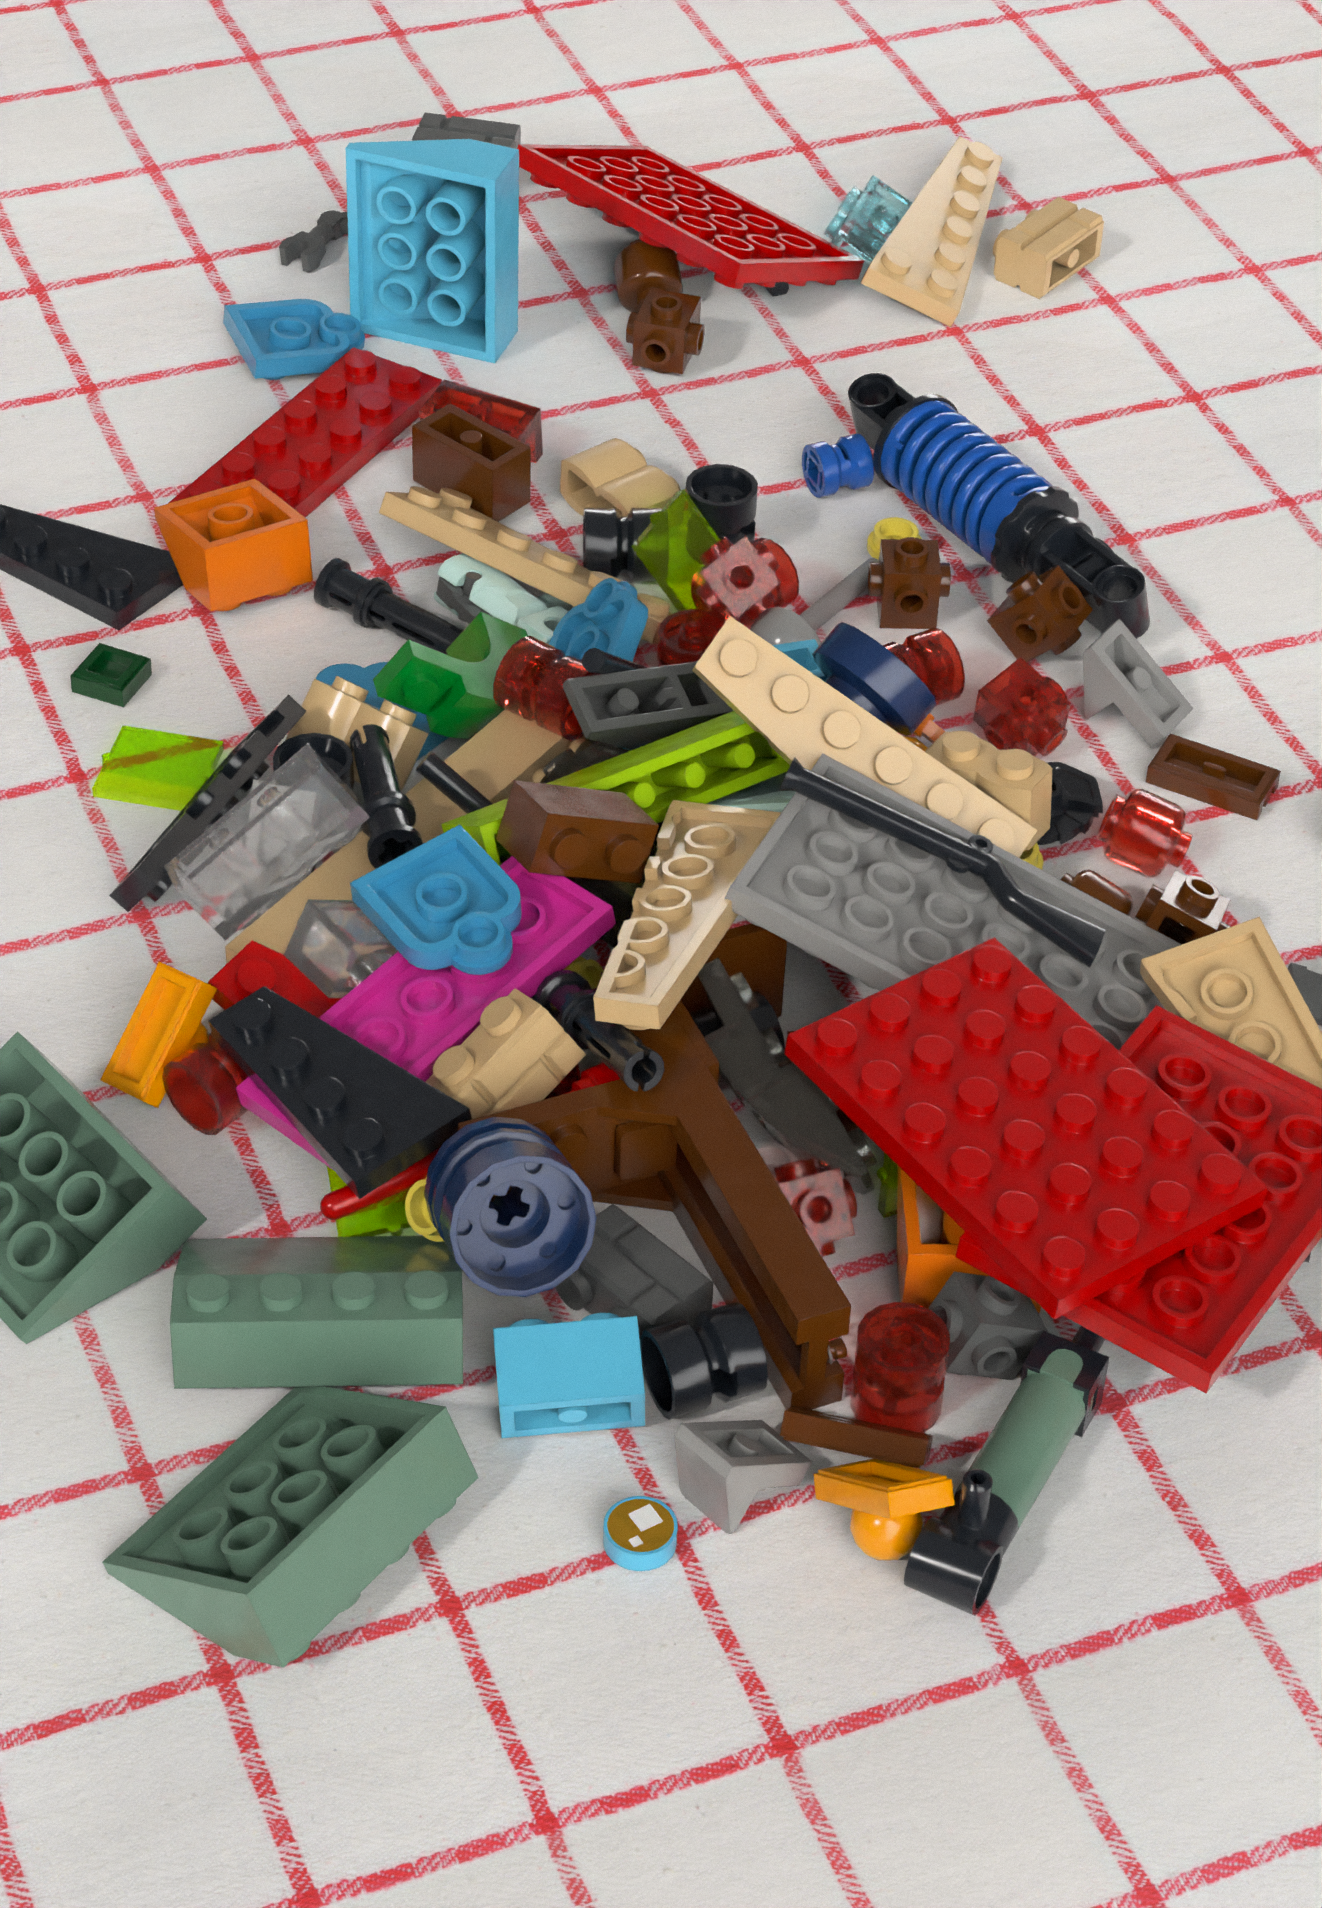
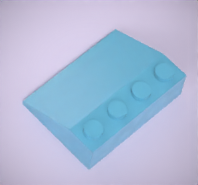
(435, 243)

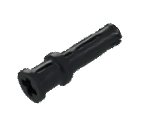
(375, 604)
(389, 810)
(609, 1042)

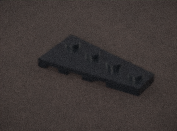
(84, 567)
(208, 804)
(338, 1094)

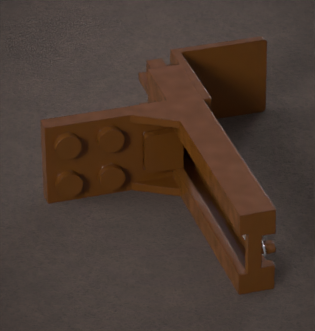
(692, 1157)

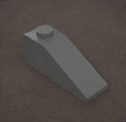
(642, 704)

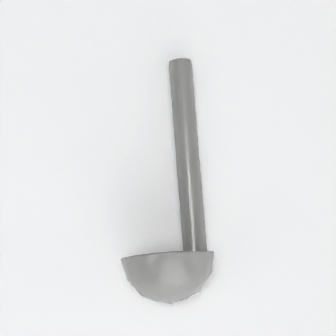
(783, 625)

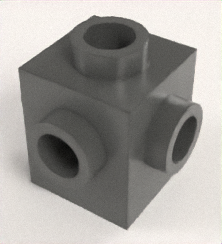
(987, 1325)

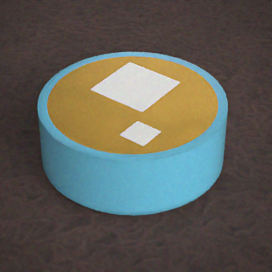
(640, 1533)

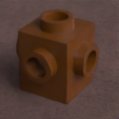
(666, 331)
(908, 583)
(1048, 606)
(1184, 909)

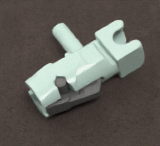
(475, 587)

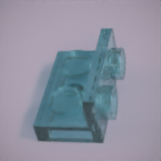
(867, 217)

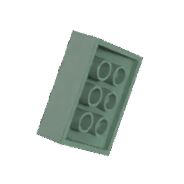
(75, 1199)
(316, 1312)
(297, 1519)

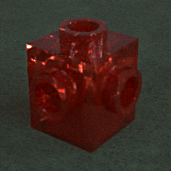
(715, 584)
(1023, 710)
(820, 1201)

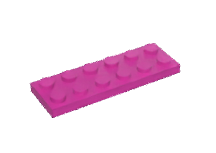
(421, 1013)

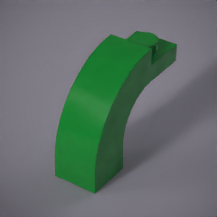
(453, 687)

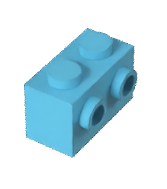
(569, 1375)

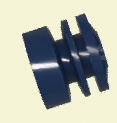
(874, 678)
(523, 1237)

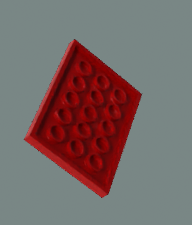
(688, 214)
(1025, 1125)
(1209, 1297)

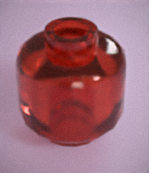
(1144, 833)

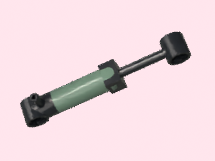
(1057, 1397)

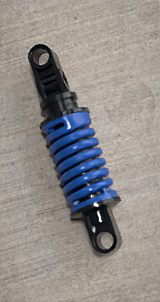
(991, 498)

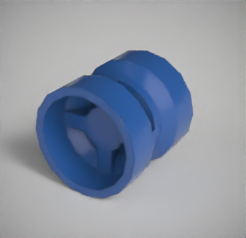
(837, 465)

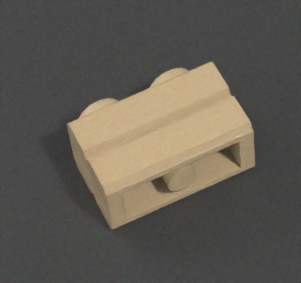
(1047, 247)
(508, 1058)

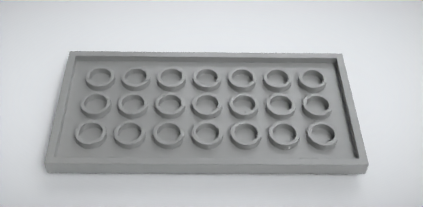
(898, 910)

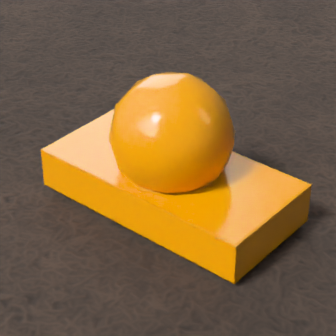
(159, 1031)
(884, 1502)

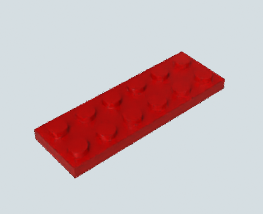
(325, 431)

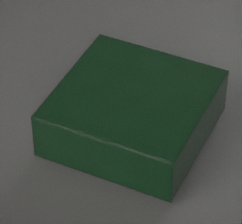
(111, 675)

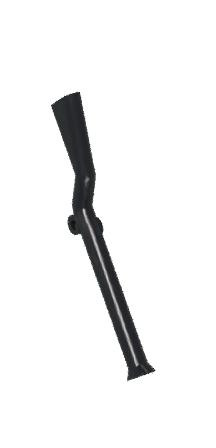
(1062, 928)

